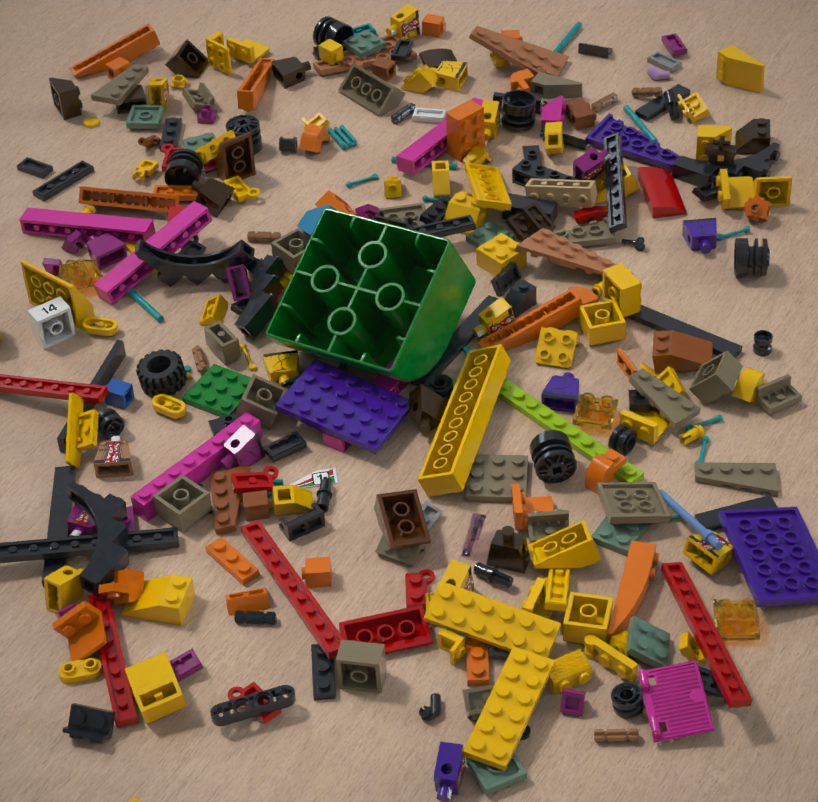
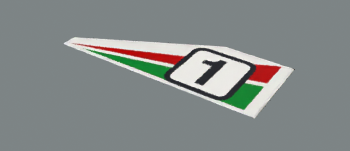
(315, 478)

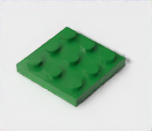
(217, 391)

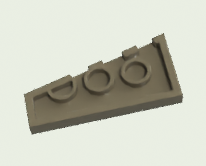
(121, 86)
(593, 234)
(667, 400)
(739, 475)

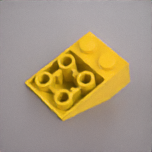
(155, 687)

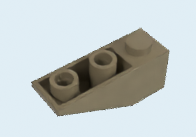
(552, 86)

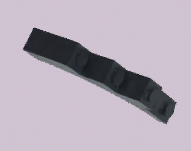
(700, 171)
(196, 268)
(264, 295)
(112, 534)

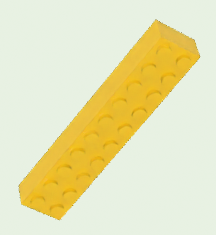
(464, 421)

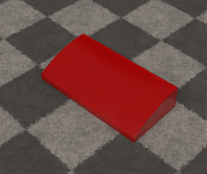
(660, 192)
(395, 629)

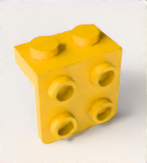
(247, 50)
(218, 54)
(733, 190)
(556, 347)
(647, 424)

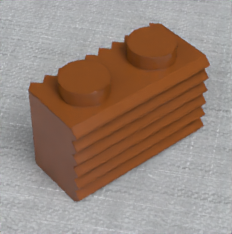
(580, 113)

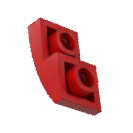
(584, 214)

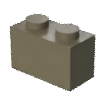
(222, 342)

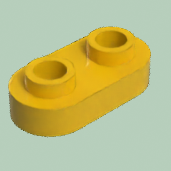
(100, 326)
(169, 406)
(80, 670)

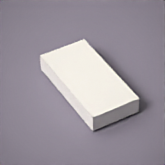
(428, 115)

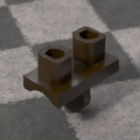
(721, 148)

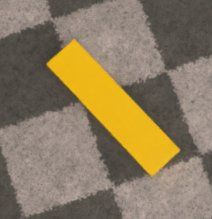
(557, 589)

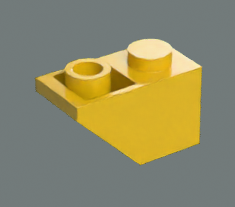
(420, 81)
(554, 138)
(441, 178)
(291, 499)

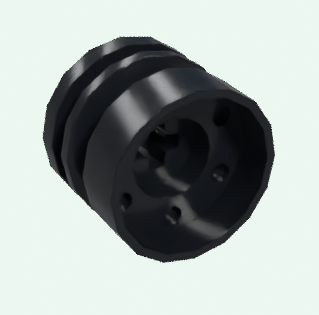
(331, 29)
(518, 110)
(246, 123)
(183, 168)
(751, 257)
(553, 456)

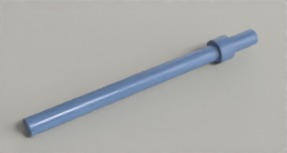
(706, 534)

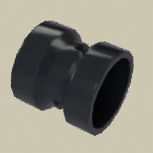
(762, 343)

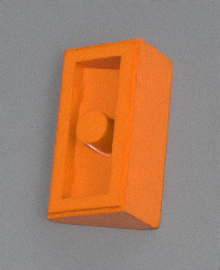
(625, 363)
(248, 601)

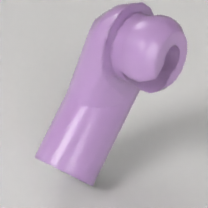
(656, 74)

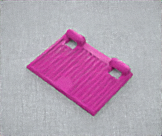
(676, 701)

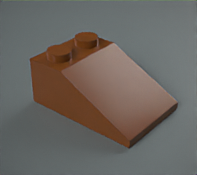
(679, 351)

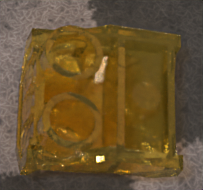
(80, 273)
(595, 412)
(736, 619)

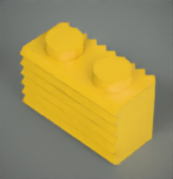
(569, 671)

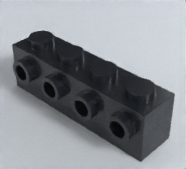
(526, 170)

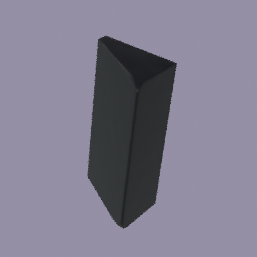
(594, 50)

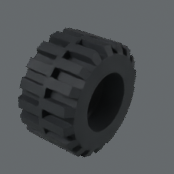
(161, 373)

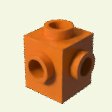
(761, 213)

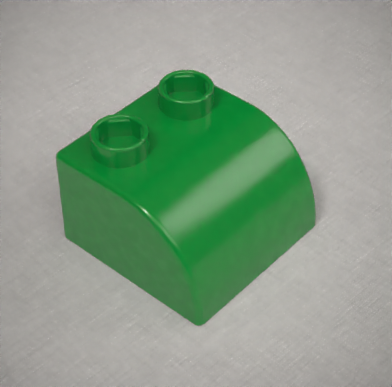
(373, 296)

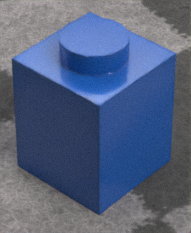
(119, 394)

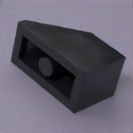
(521, 297)

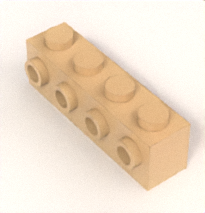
(564, 192)

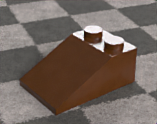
(236, 158)
(401, 519)

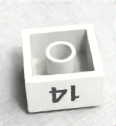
(51, 322)

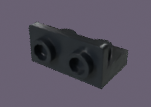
(90, 723)

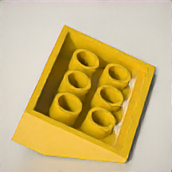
(45, 287)

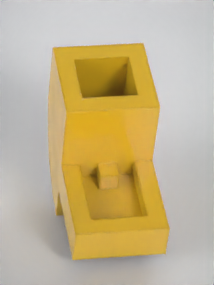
(748, 383)

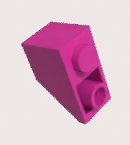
(554, 111)

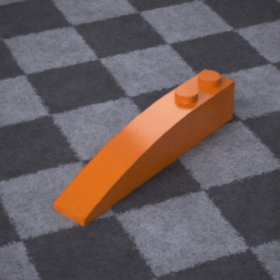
(128, 48)
(254, 85)
(127, 198)
(528, 327)
(633, 586)

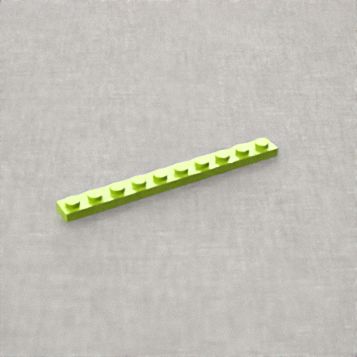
(551, 420)

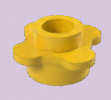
(178, 81)

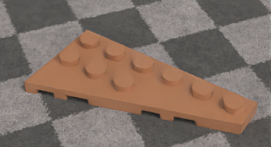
(520, 52)
(345, 64)
(563, 252)

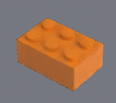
(465, 129)

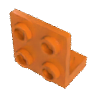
(523, 506)
(83, 629)

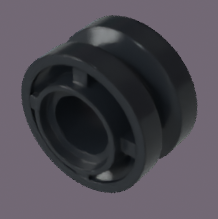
(440, 384)
(110, 423)
(622, 440)
(627, 699)

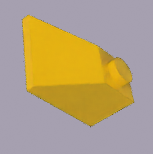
(774, 189)

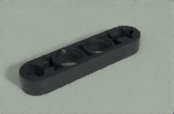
(254, 708)

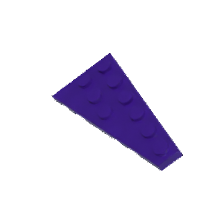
(634, 143)

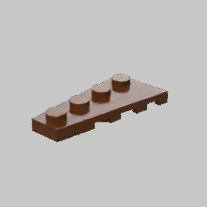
(225, 503)

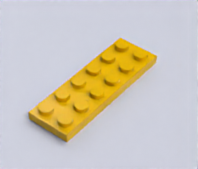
(487, 187)
(491, 620)
(508, 708)

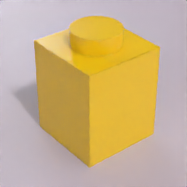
(331, 51)

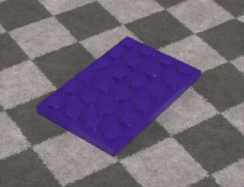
(344, 406)
(774, 554)

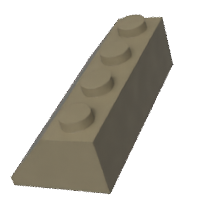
(371, 90)

